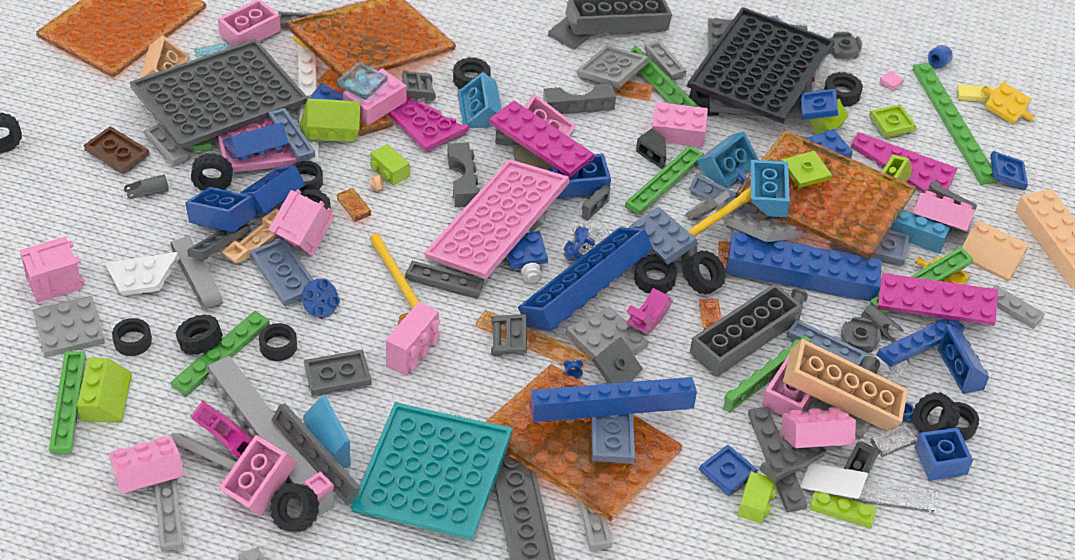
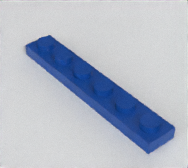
(916, 342)

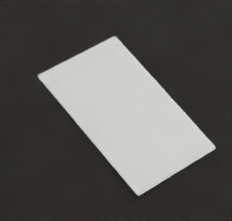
(834, 480)

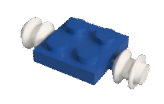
(529, 255)

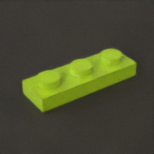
(843, 508)

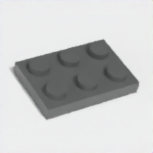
(337, 372)

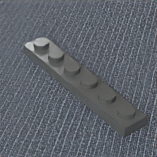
(771, 446)
(315, 453)

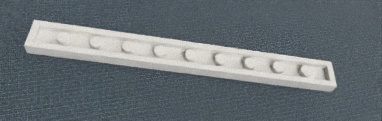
(307, 84)

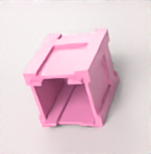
(302, 222)
(51, 269)

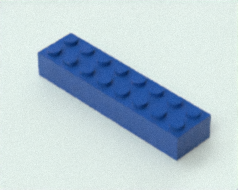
(804, 267)
(585, 278)

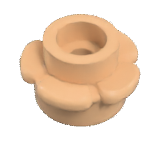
(377, 182)

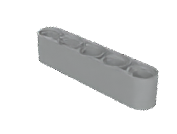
(197, 274)

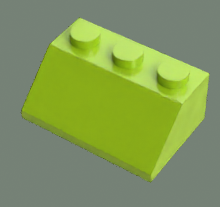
(330, 120)
(103, 391)

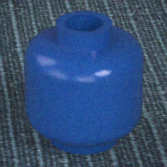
(940, 56)

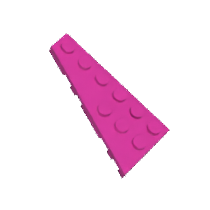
(426, 124)
(923, 168)

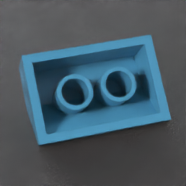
(479, 101)
(726, 157)
(770, 187)
(922, 231)
(328, 430)

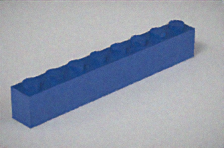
(612, 399)

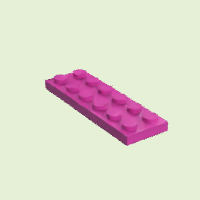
(541, 138)
(938, 299)

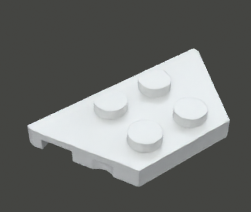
(142, 273)

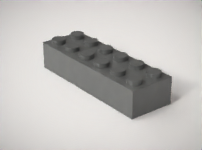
(617, 16)
(745, 329)

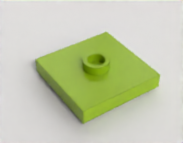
(892, 121)
(807, 169)

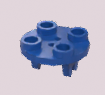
(572, 248)
(327, 293)

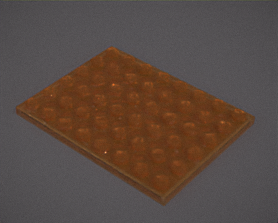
(116, 32)
(370, 32)
(851, 207)
(563, 450)

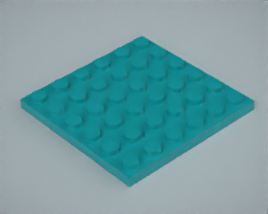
(433, 471)

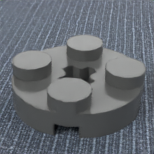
(850, 49)
(870, 334)

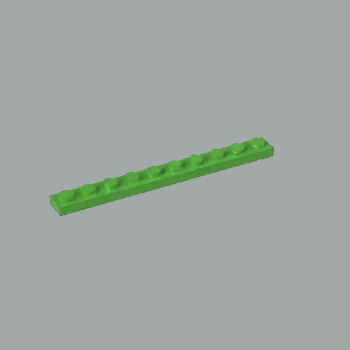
(954, 123)

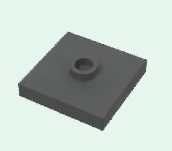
(563, 33)
(617, 362)

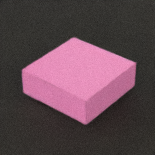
(891, 80)
(319, 484)

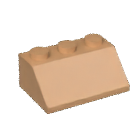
(162, 55)
(995, 250)

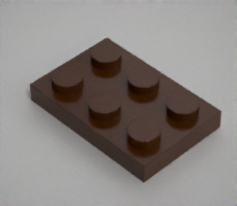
(116, 150)

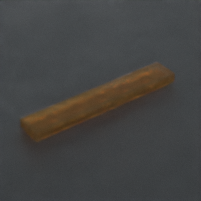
(538, 342)

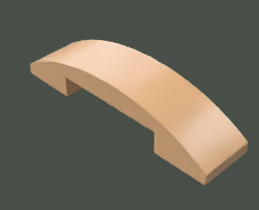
(261, 236)

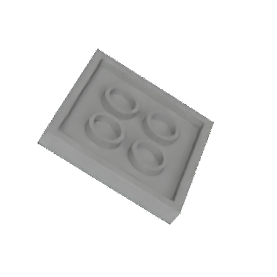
(612, 66)
(764, 227)
(68, 326)
(601, 330)

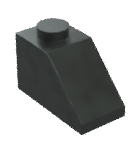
(652, 147)
(862, 457)

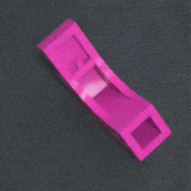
(650, 313)
(222, 427)

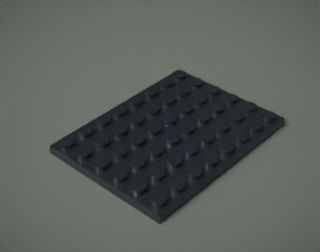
(761, 64)

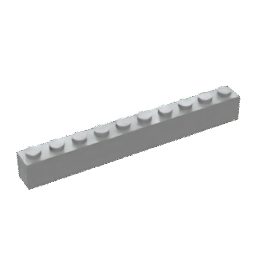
(257, 417)

